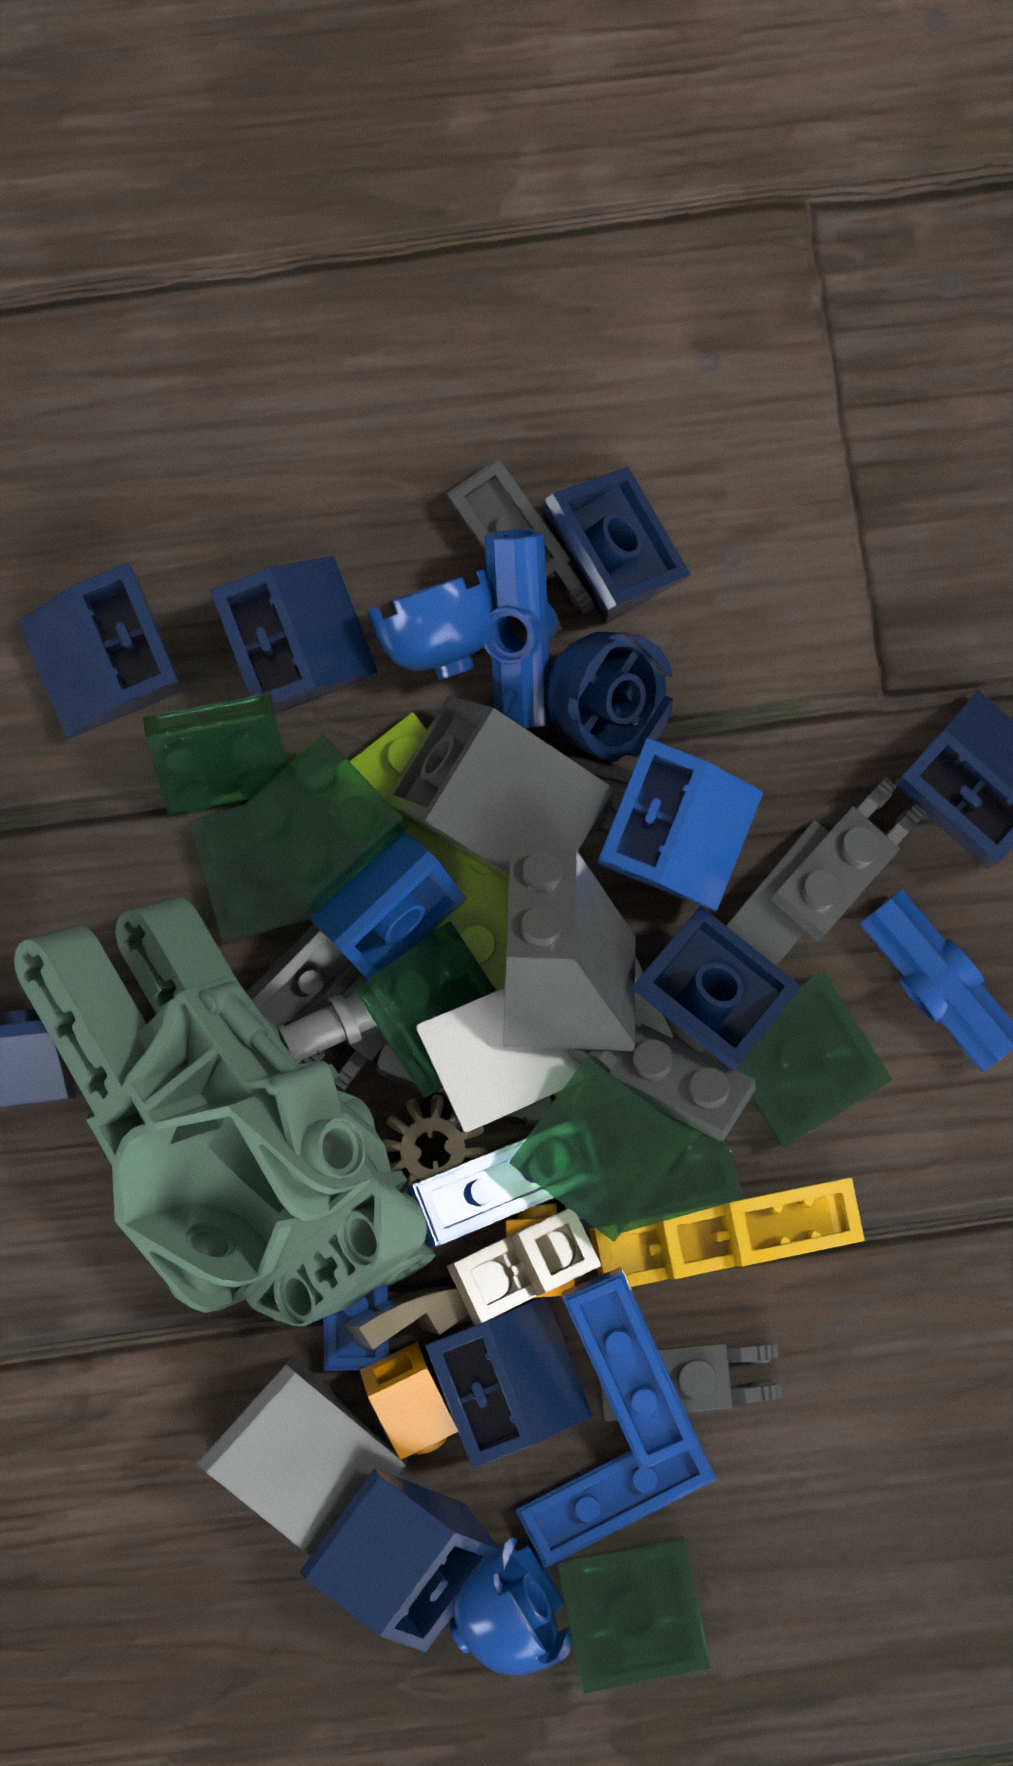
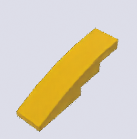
(736, 1234)

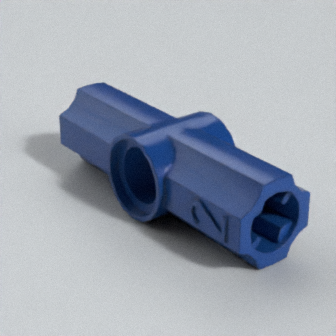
(519, 590)
(941, 980)

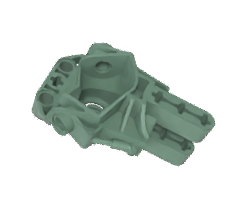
(219, 1145)

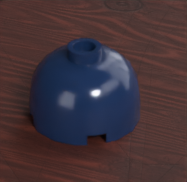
(609, 694)

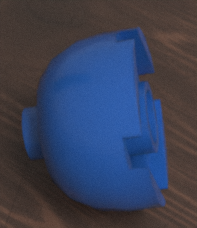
(437, 625)
(509, 1614)

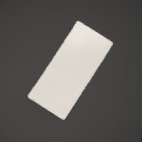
(495, 1080)

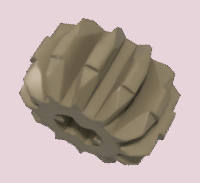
(411, 1152)

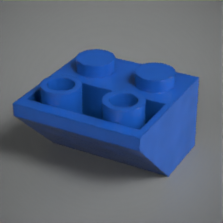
(680, 825)

